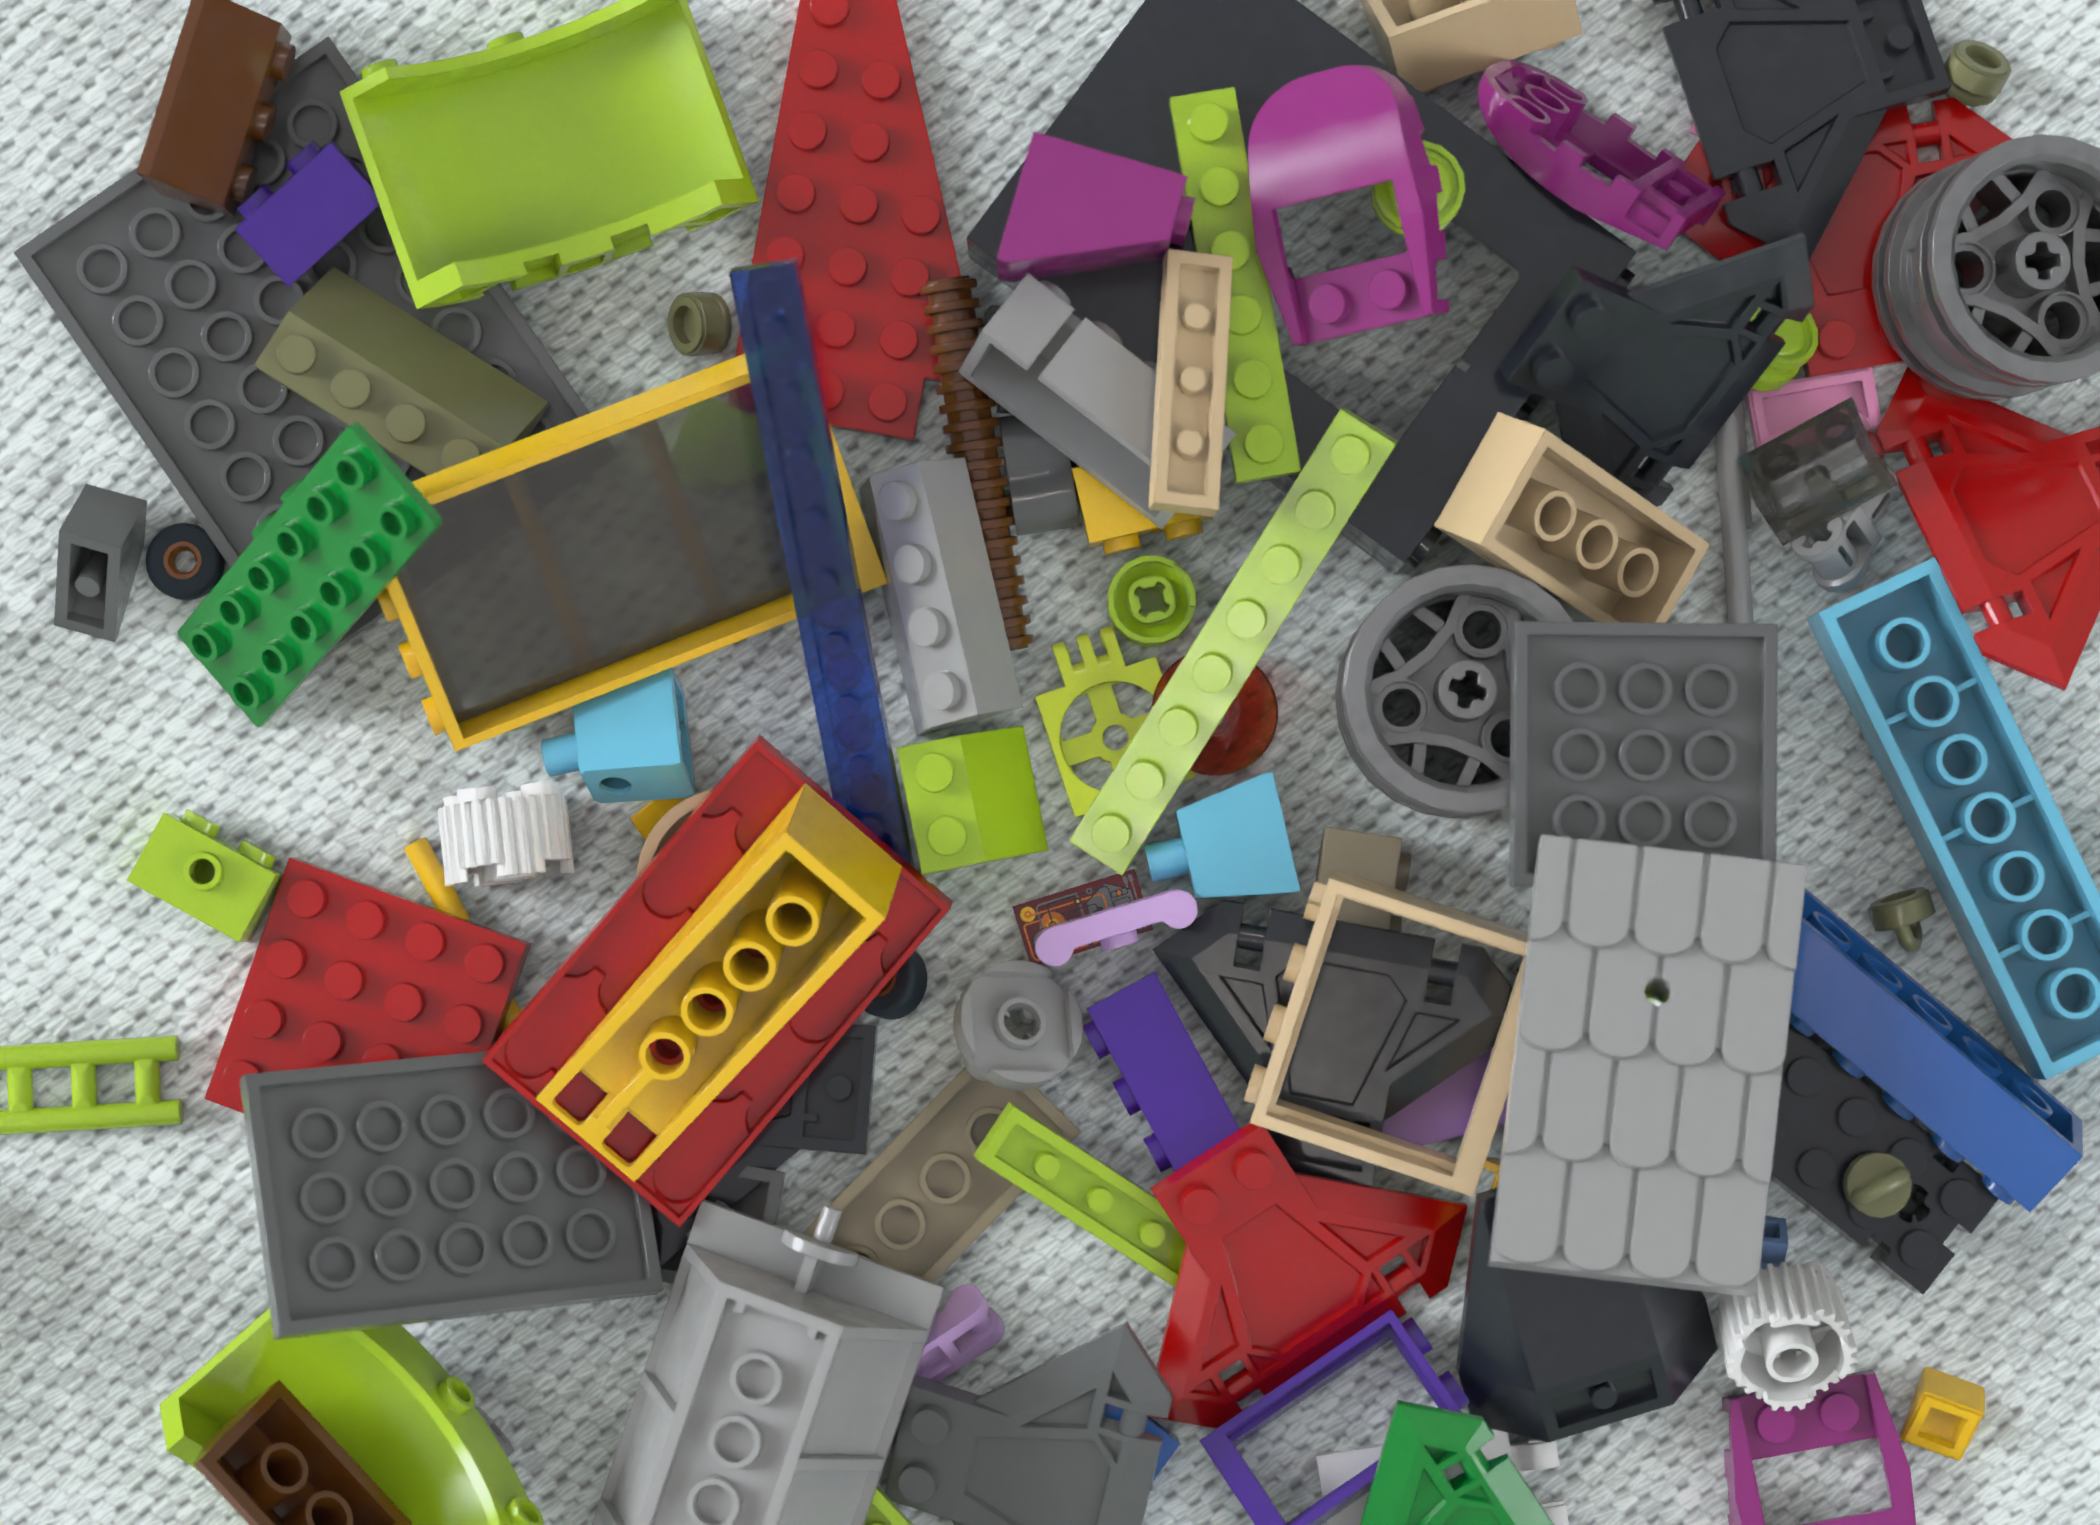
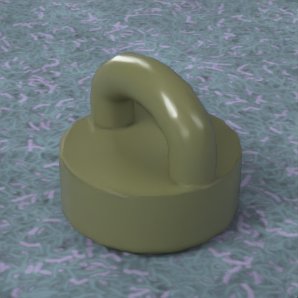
(1976, 72)
(699, 323)
(1903, 914)
(1877, 1184)

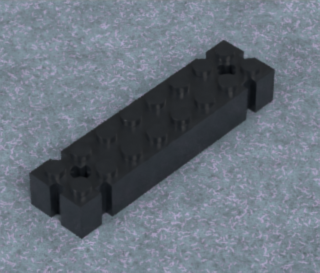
(1833, 1119)

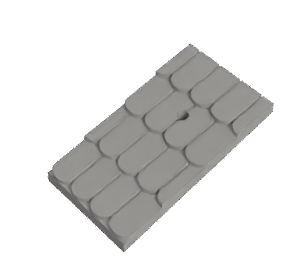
(1636, 1124)

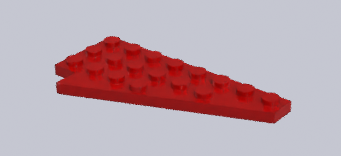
(859, 210)

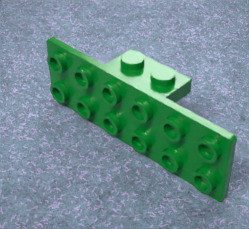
(309, 574)

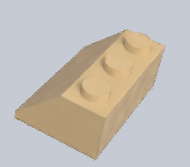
(1451, 39)

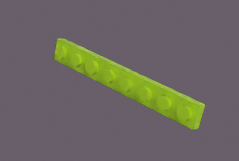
(1233, 640)

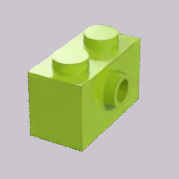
(207, 875)

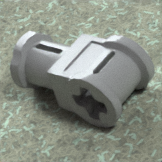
(1846, 535)

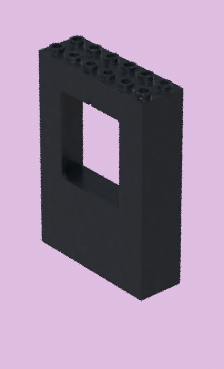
(1258, 49)

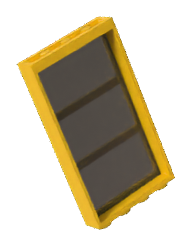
(599, 556)

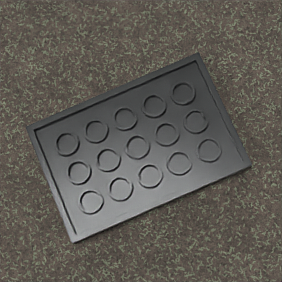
(430, 1199)

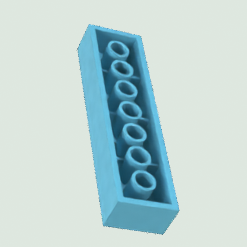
(1974, 809)

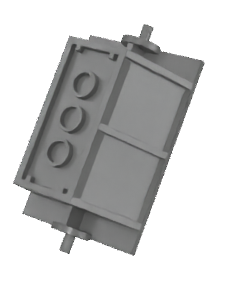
(769, 1380)

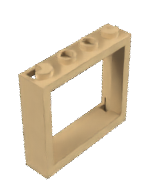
(1285, 1023)

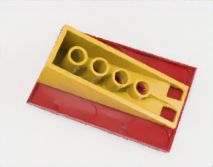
(718, 981)

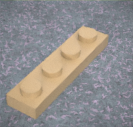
(1190, 383)

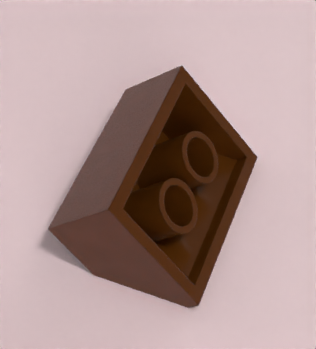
(216, 105)
(288, 1470)

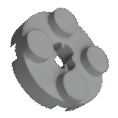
(992, 1050)

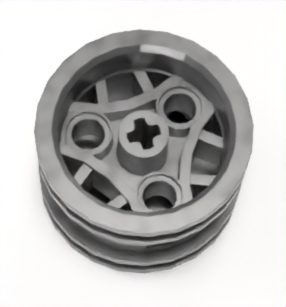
(2009, 267)
(1427, 680)

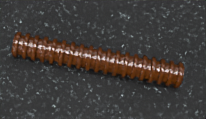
(974, 439)

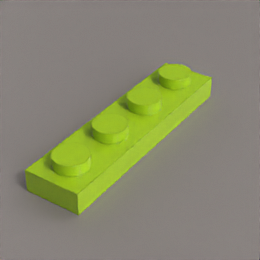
(1083, 1190)

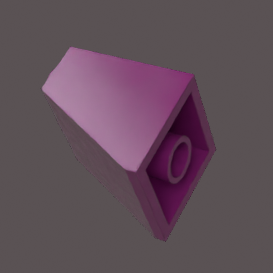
(1090, 212)

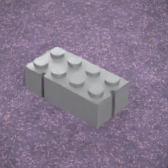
(1073, 388)

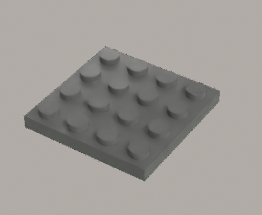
(1643, 737)

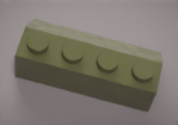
(396, 377)

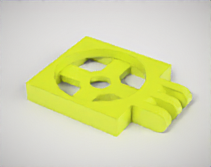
(1095, 678)

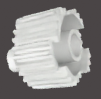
(505, 836)
(1787, 1335)

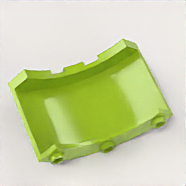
(547, 150)
(381, 1403)

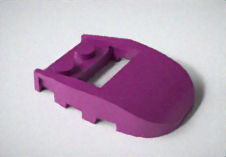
(1554, 137)
(1332, 138)
(1842, 1414)

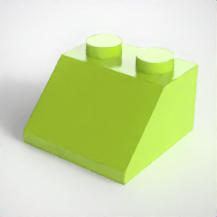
(972, 799)

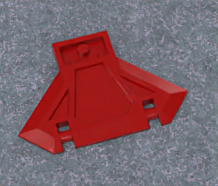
(1843, 258)
(2006, 519)
(1283, 1269)

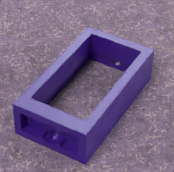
(1223, 1441)

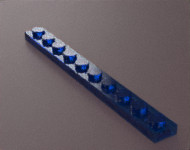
(818, 546)

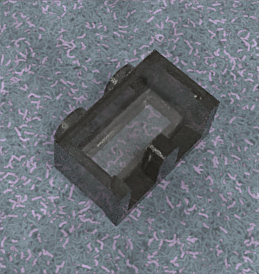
(1816, 471)

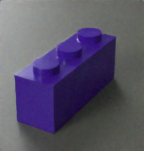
(1160, 1072)

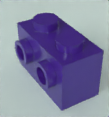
(307, 211)

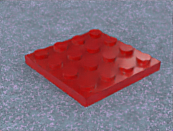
(363, 981)

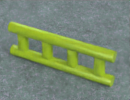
(85, 1111)

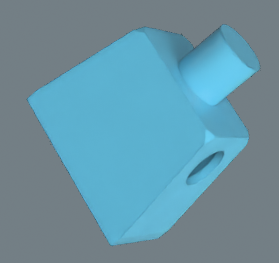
(629, 743)
(1230, 844)

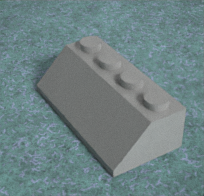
(940, 594)

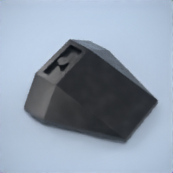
(1570, 1350)

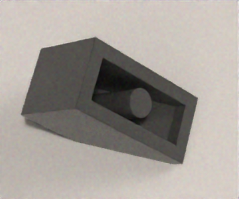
(98, 561)

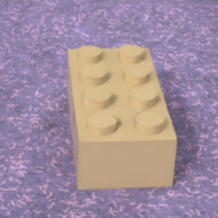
(1569, 527)

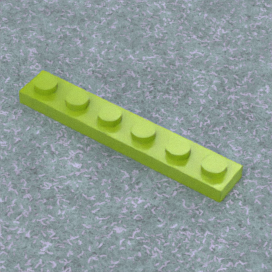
(1222, 224)

